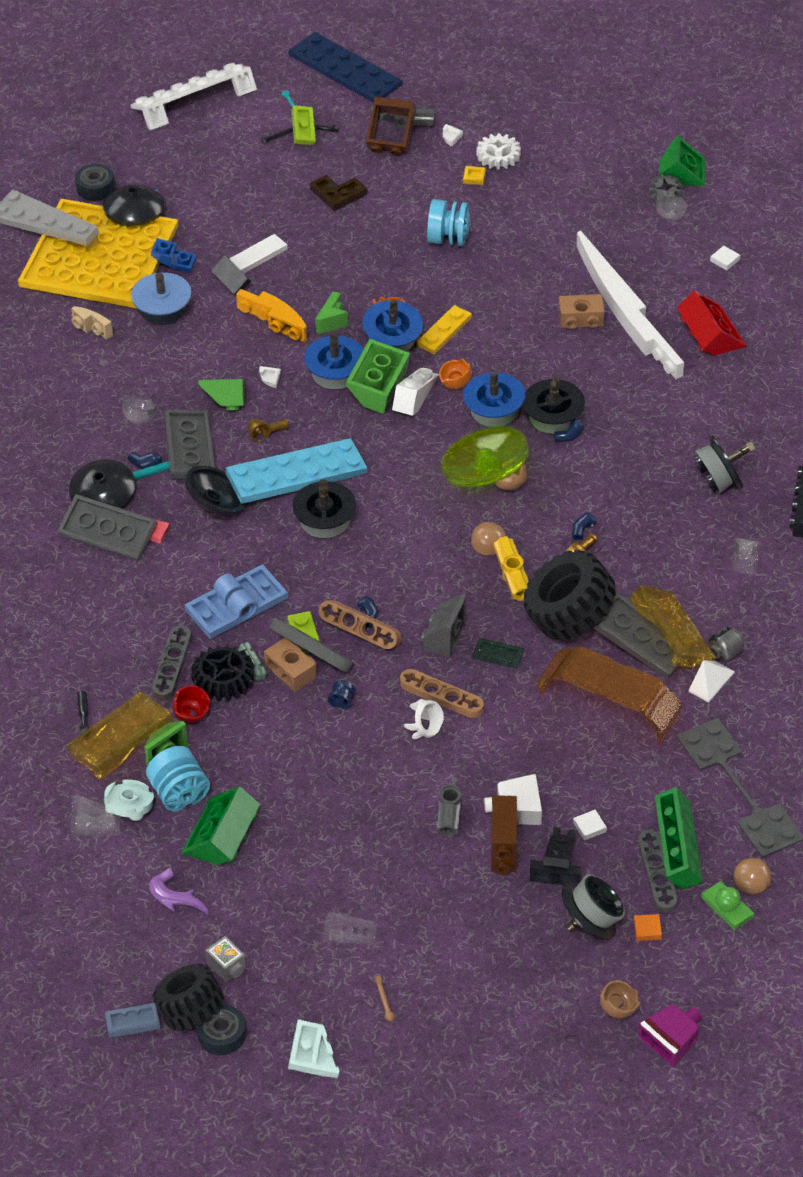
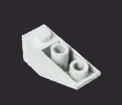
(413, 391)

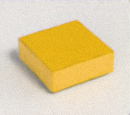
(474, 175)

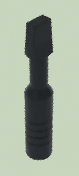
(83, 710)

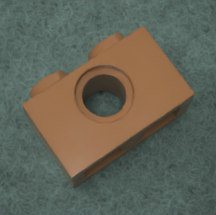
(581, 311)
(290, 664)

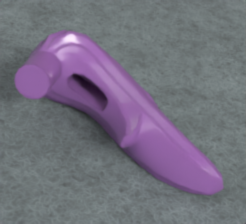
(172, 898)

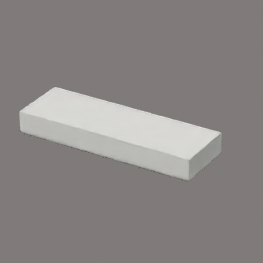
(259, 253)

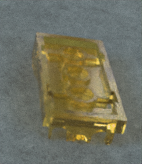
(667, 613)
(115, 736)

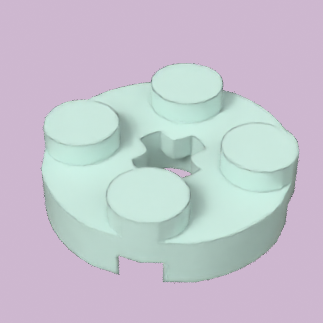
(118, 803)

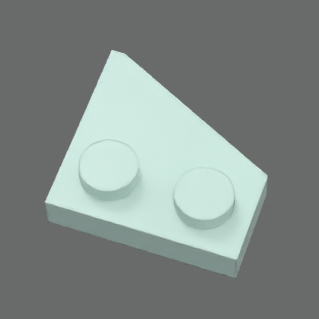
(311, 1051)

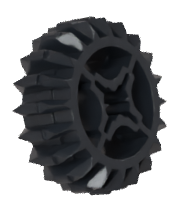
(225, 677)

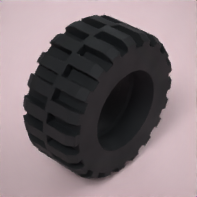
(569, 595)

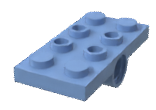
(235, 600)

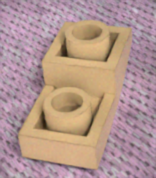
(90, 320)

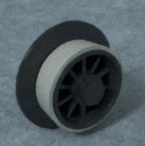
(593, 906)

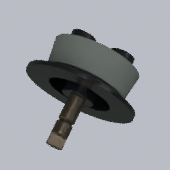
(553, 404)
(718, 465)
(324, 508)

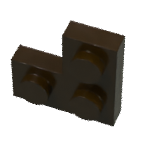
(338, 195)

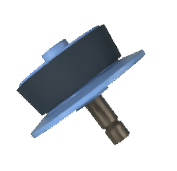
(161, 297)

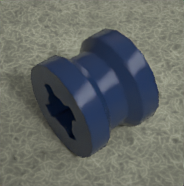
(341, 694)

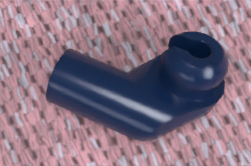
(584, 520)

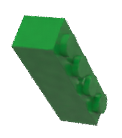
(678, 838)

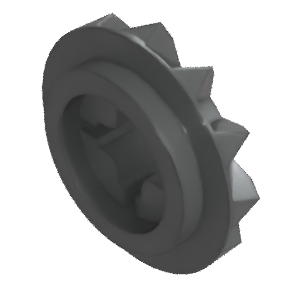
(658, 182)

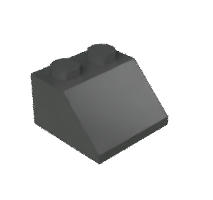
(445, 627)

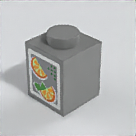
(225, 959)

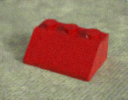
(709, 325)

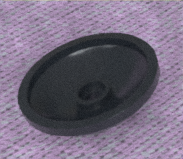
(133, 205)
(114, 488)
(213, 490)

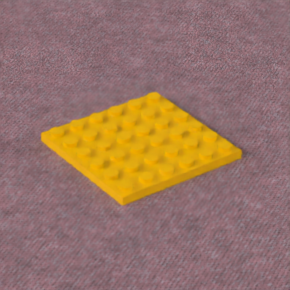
(105, 267)

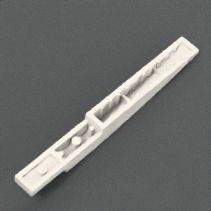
(628, 308)

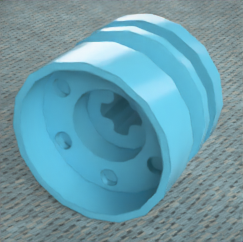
(447, 222)
(177, 778)

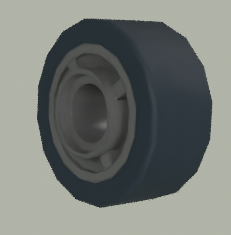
(94, 181)
(223, 1041)

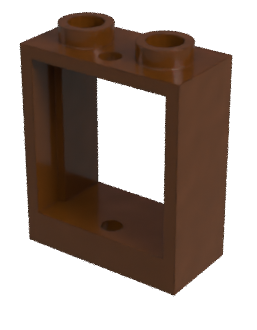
(390, 106)
(504, 834)

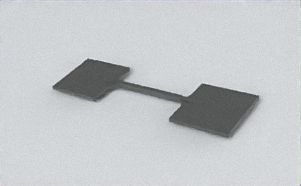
(766, 828)

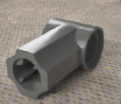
(423, 117)
(449, 810)

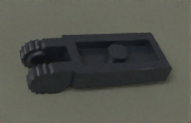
(560, 848)

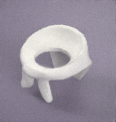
(426, 710)

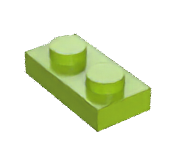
(303, 125)
(305, 623)

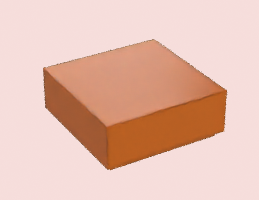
(647, 927)

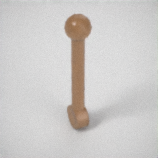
(389, 1016)

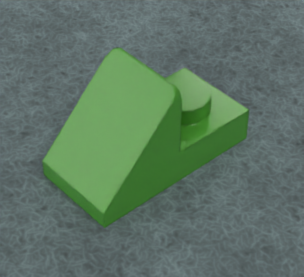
(331, 315)

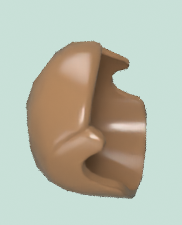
(514, 480)
(484, 537)
(752, 876)
(614, 995)

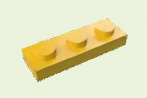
(444, 329)

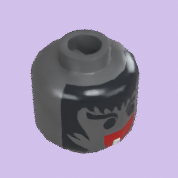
(726, 644)

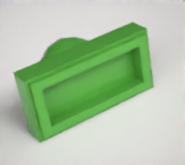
(727, 905)

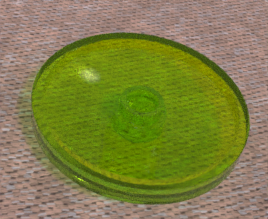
(485, 456)

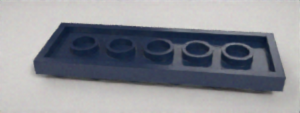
(345, 67)

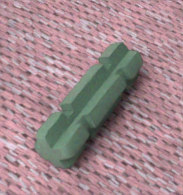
(260, 671)

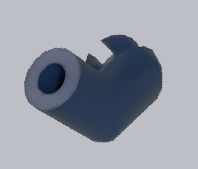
(572, 433)
(144, 461)
(369, 606)

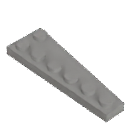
(35, 216)

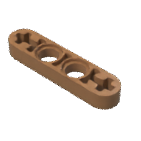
(359, 626)
(444, 690)

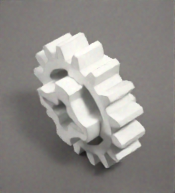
(498, 151)

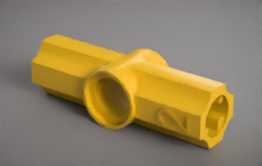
(512, 567)

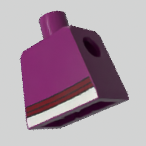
(671, 1032)

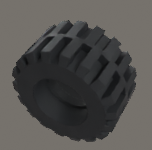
(188, 996)

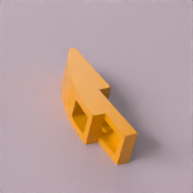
(279, 315)

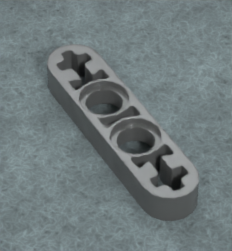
(311, 644)
(171, 663)
(654, 872)

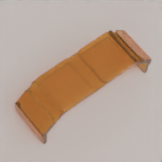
(616, 683)

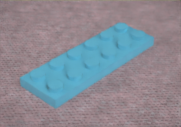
(295, 470)

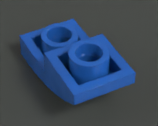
(168, 254)

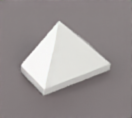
(710, 679)

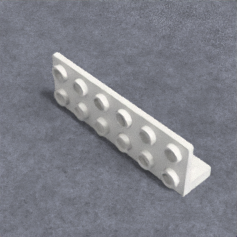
(153, 106)

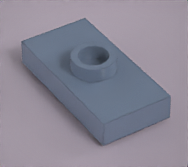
(132, 1020)

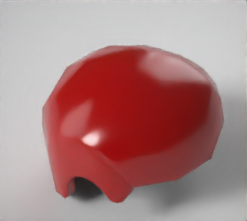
(189, 699)

